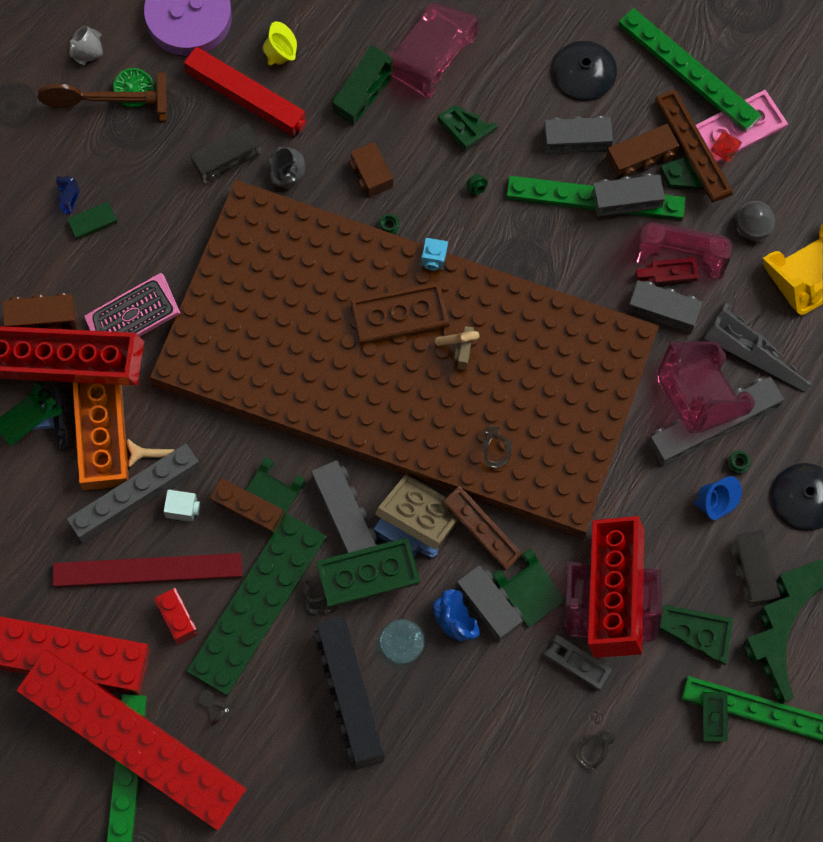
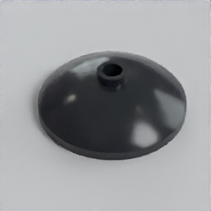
(583, 81)
(792, 501)

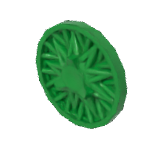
(133, 81)

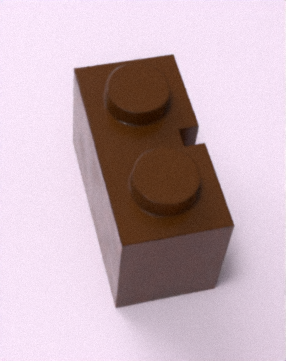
(371, 169)

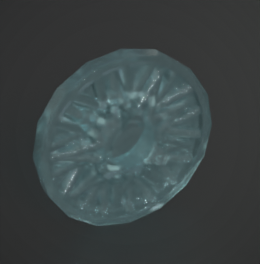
(402, 641)

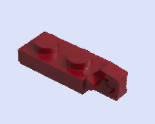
(669, 271)

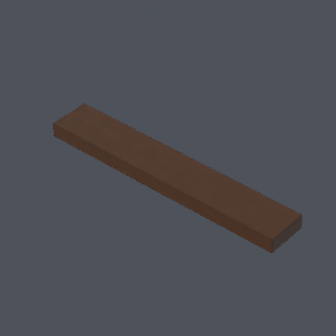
(693, 146)

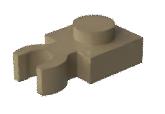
(462, 353)

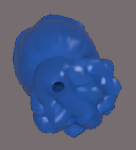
(454, 617)

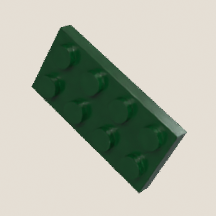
(368, 572)

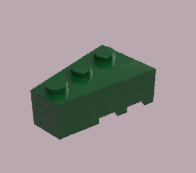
(363, 85)

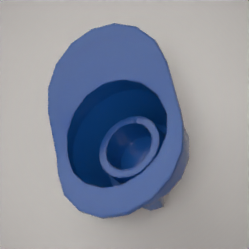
(719, 497)

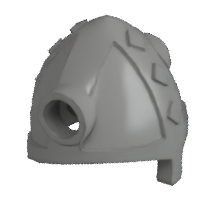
(85, 45)

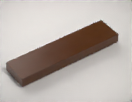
(482, 527)

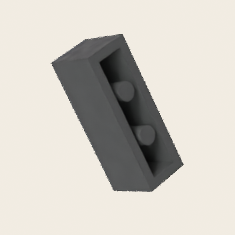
(577, 134)
(628, 195)
(664, 306)
(490, 603)

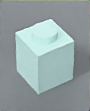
(181, 505)

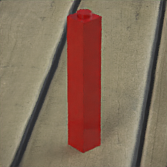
(245, 92)

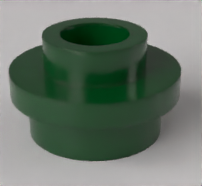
(476, 184)
(389, 218)
(739, 455)

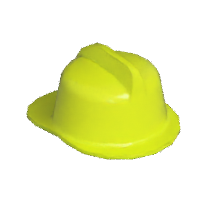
(280, 44)

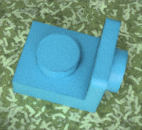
(434, 254)

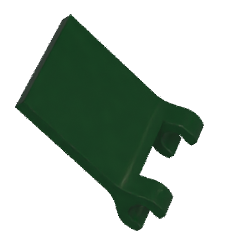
(27, 414)
(274, 490)
(531, 590)

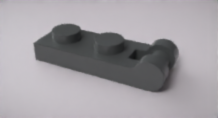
(578, 662)

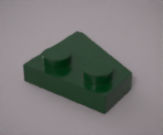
(465, 126)
(680, 175)

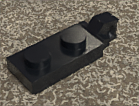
(64, 423)

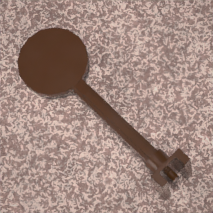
(66, 96)

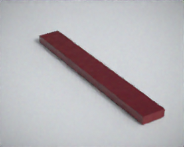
(147, 570)

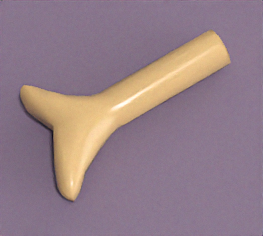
(457, 338)
(138, 453)

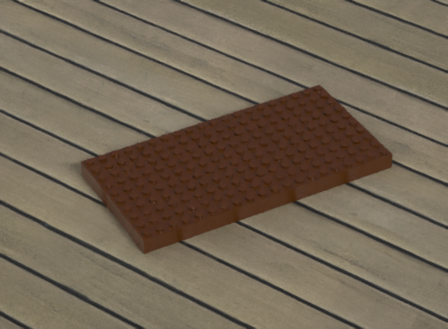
(278, 345)

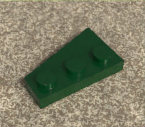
(699, 630)

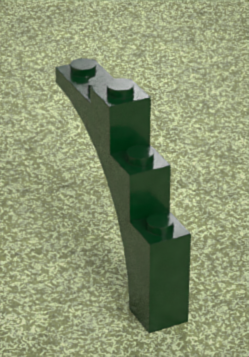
(771, 645)

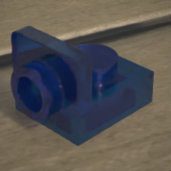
(69, 193)

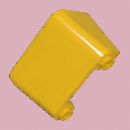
(799, 275)

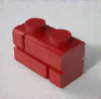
(176, 616)

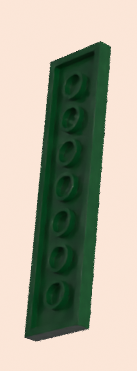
(256, 605)

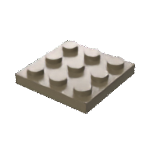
(417, 512)

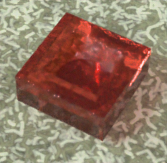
(726, 146)

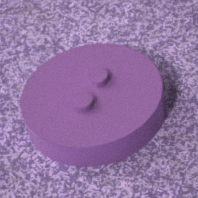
(185, 24)

